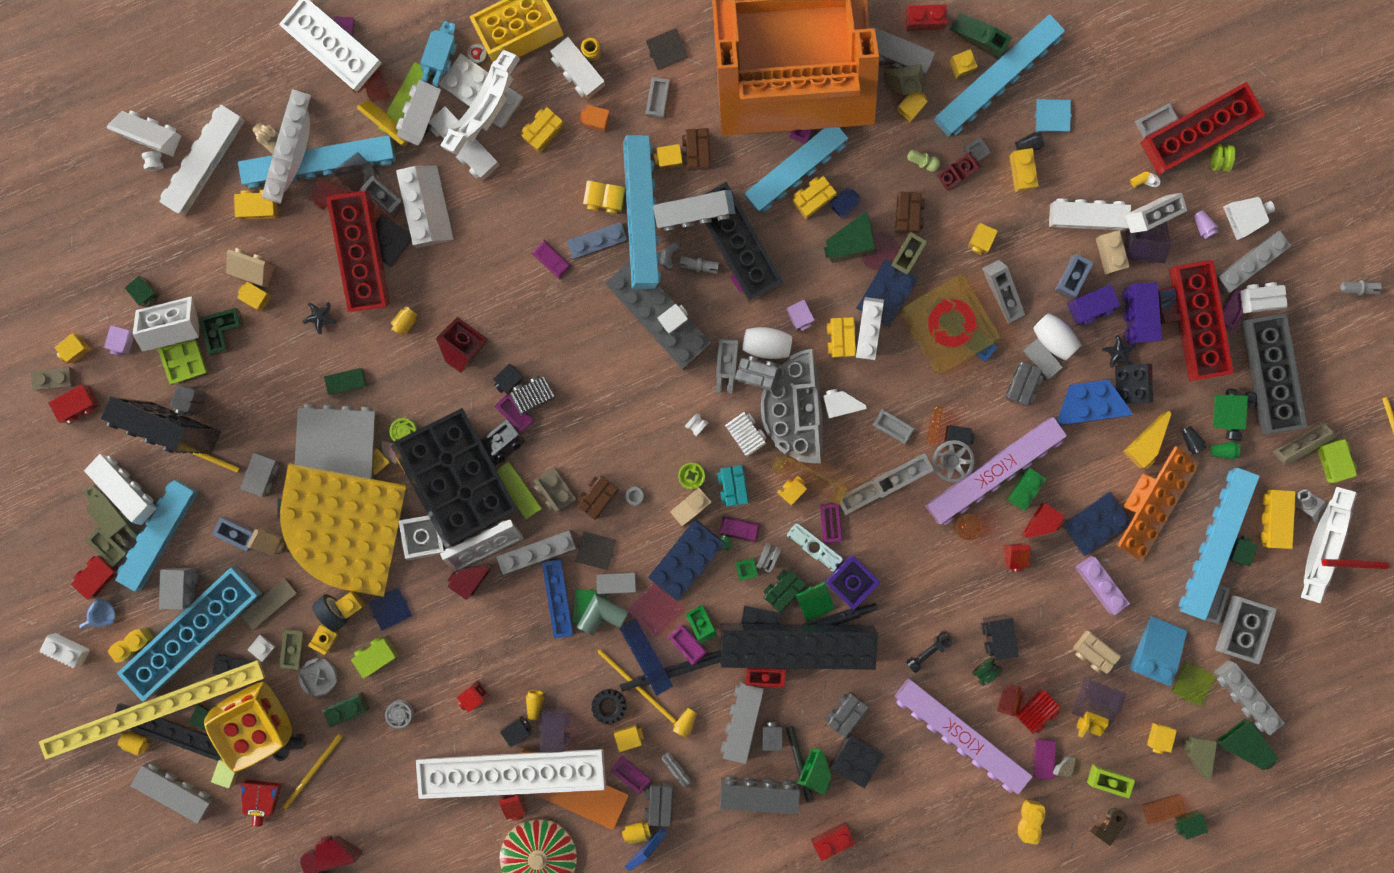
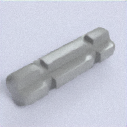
(676, 769)

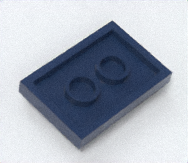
(891, 287)
(1096, 523)

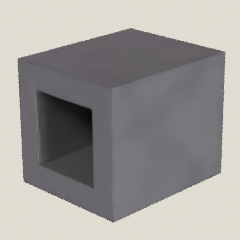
(771, 736)

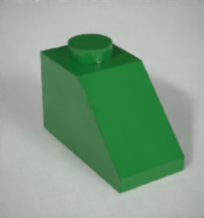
(815, 773)

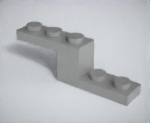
(886, 483)

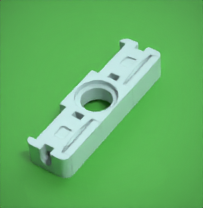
(825, 554)

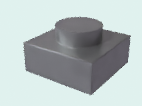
(978, 149)

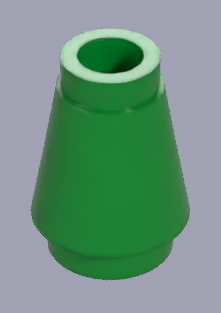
(1226, 450)

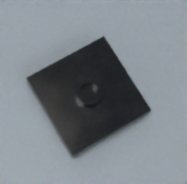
(391, 240)

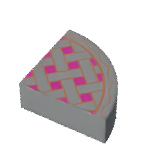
(388, 452)
(1065, 768)

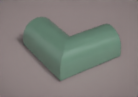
(599, 609)

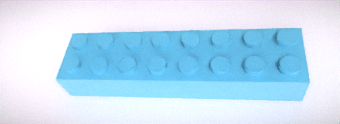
(189, 633)

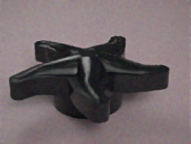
(319, 317)
(1119, 352)

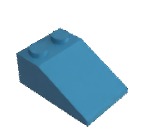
(1159, 651)

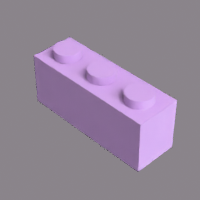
(1102, 585)

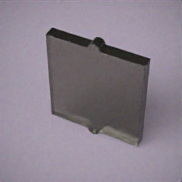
(666, 49)
(355, 172)
(595, 550)

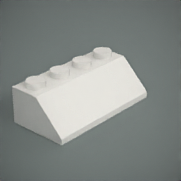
(424, 205)

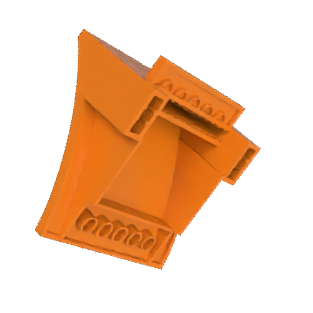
(794, 65)

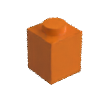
(595, 118)

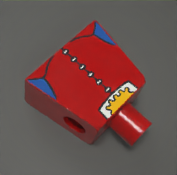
(259, 799)

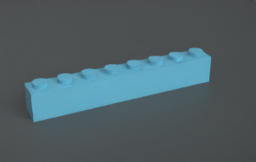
(999, 75)
(322, 160)
(641, 212)
(1219, 543)

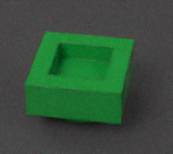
(746, 569)

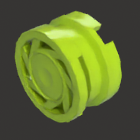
(1223, 157)
(401, 428)
(691, 475)

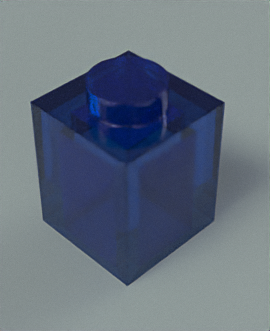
(845, 202)

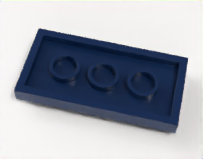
(686, 559)

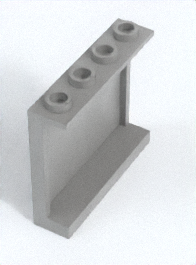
(336, 439)

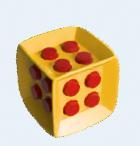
(248, 726)

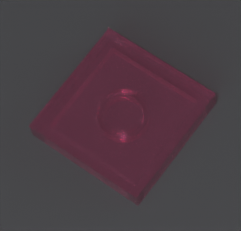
(654, 609)

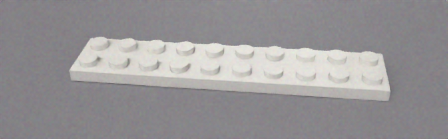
(511, 774)

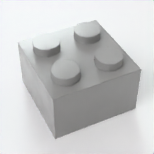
(177, 588)

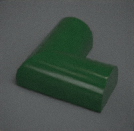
(214, 327)

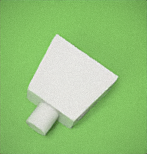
(1248, 215)

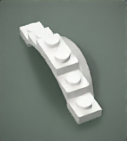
(485, 106)
(289, 147)
(1328, 544)

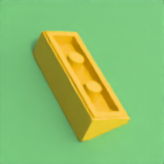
(381, 119)

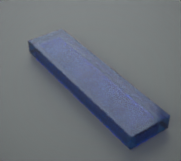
(646, 657)

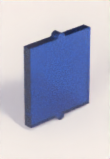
(390, 609)

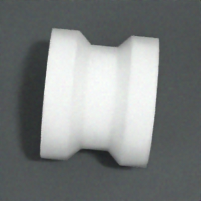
(152, 160)
(696, 424)

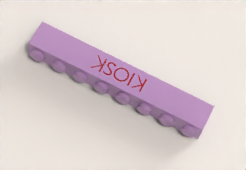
(996, 470)
(963, 736)

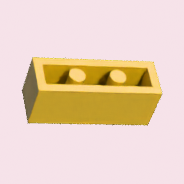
(1278, 519)

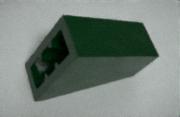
(852, 240)
(1248, 744)

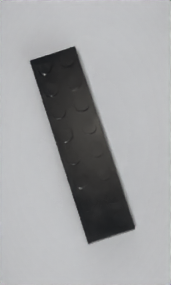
(798, 646)

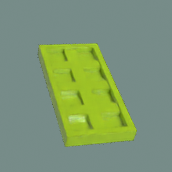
(182, 361)

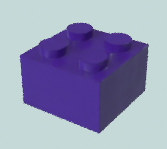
(1100, 302)
(852, 582)

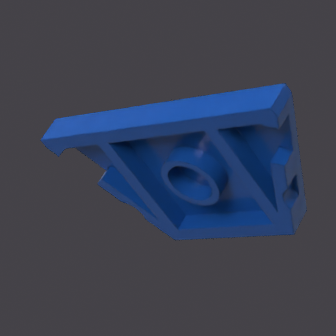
(1092, 403)

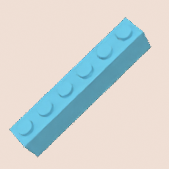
(796, 167)
(157, 535)

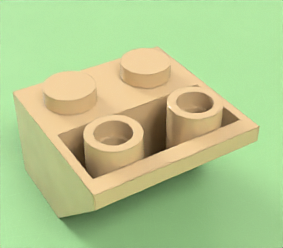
(249, 268)

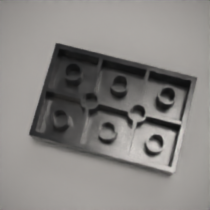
(160, 426)
(453, 477)

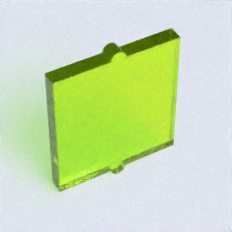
(1192, 684)

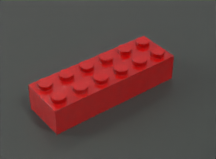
(1202, 128)
(358, 250)
(1202, 320)

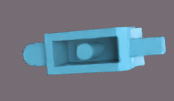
(438, 53)

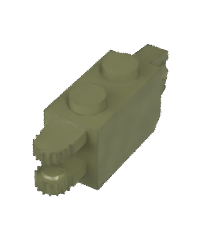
(108, 515)

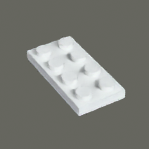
(465, 83)
(482, 545)

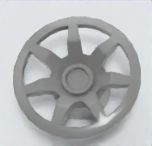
(952, 461)

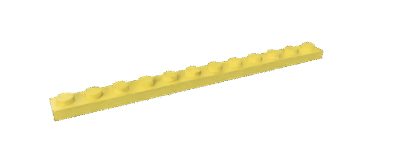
(152, 709)

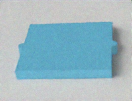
(1053, 115)

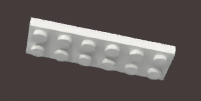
(330, 44)

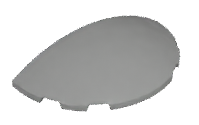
(795, 409)

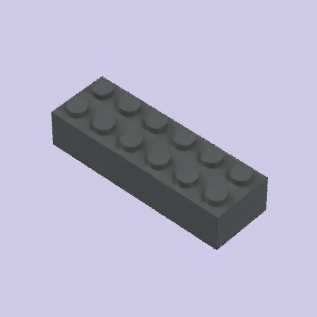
(646, 306)
(1274, 374)

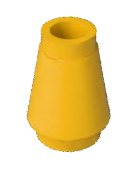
(534, 704)
(685, 723)

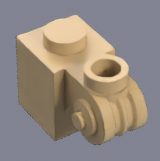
(266, 136)

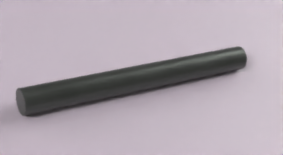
(798, 759)

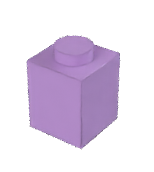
(800, 315)
(119, 340)

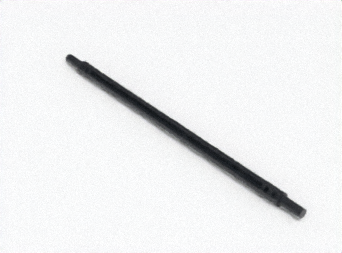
(714, 658)

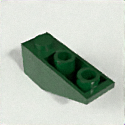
(981, 35)

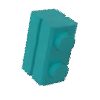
(734, 486)

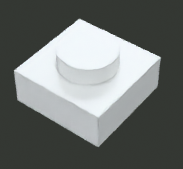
(261, 648)

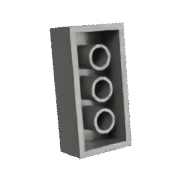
(758, 795)

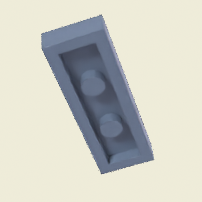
(596, 240)

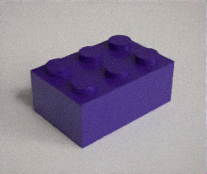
(1142, 313)

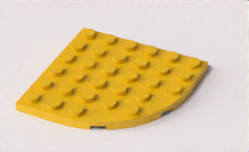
(341, 526)

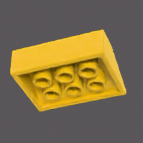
(516, 26)

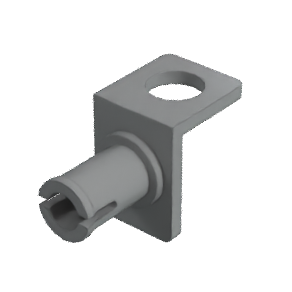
(1310, 504)

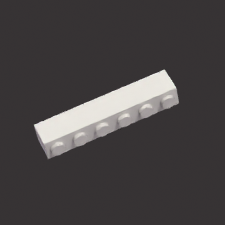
(202, 160)

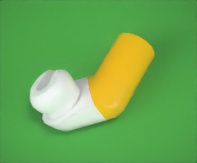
(1146, 178)

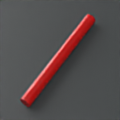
(1355, 564)

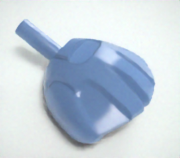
(100, 614)

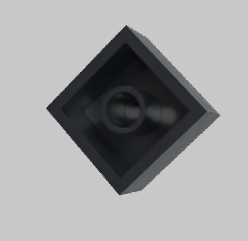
(1000, 637)
(856, 760)

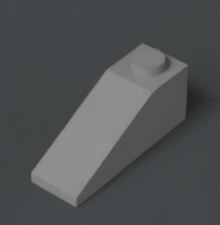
(1004, 290)

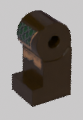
(1111, 827)

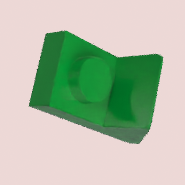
(701, 624)

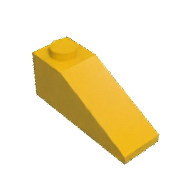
(1148, 443)

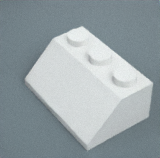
(145, 132)
(166, 324)

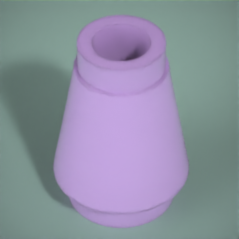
(1206, 226)

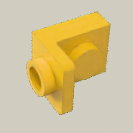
(1092, 723)

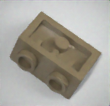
(555, 490)

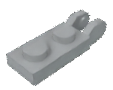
(726, 363)

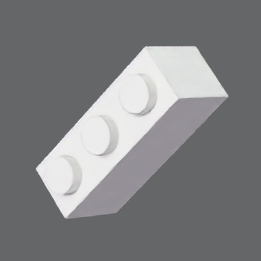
(577, 68)
(417, 112)
(1156, 212)
(870, 328)

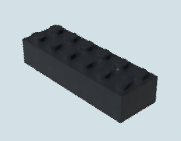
(744, 252)

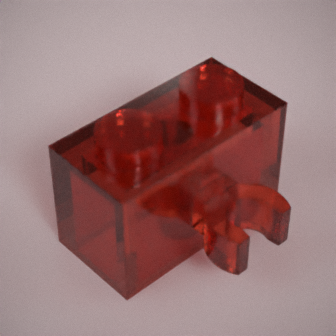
(376, 86)

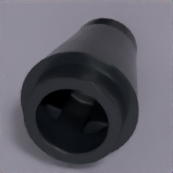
(1033, 140)
(1193, 440)

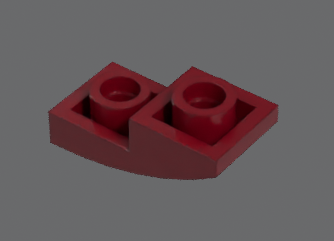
(958, 170)

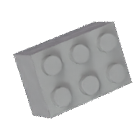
(1245, 629)

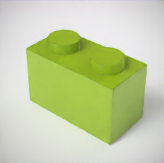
(1337, 460)
(374, 657)
(1110, 781)

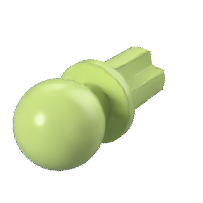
(923, 160)

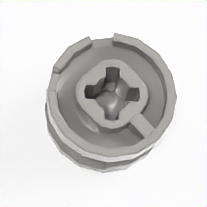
(768, 557)
(399, 714)

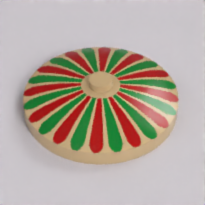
(538, 847)

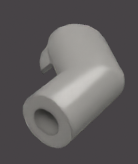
(666, 255)

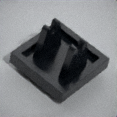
(1135, 383)

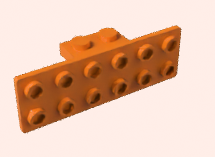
(1154, 502)
(597, 805)

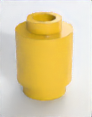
(591, 43)
(403, 320)
(133, 743)
(636, 833)

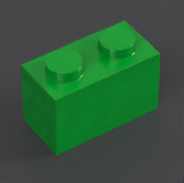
(1025, 489)

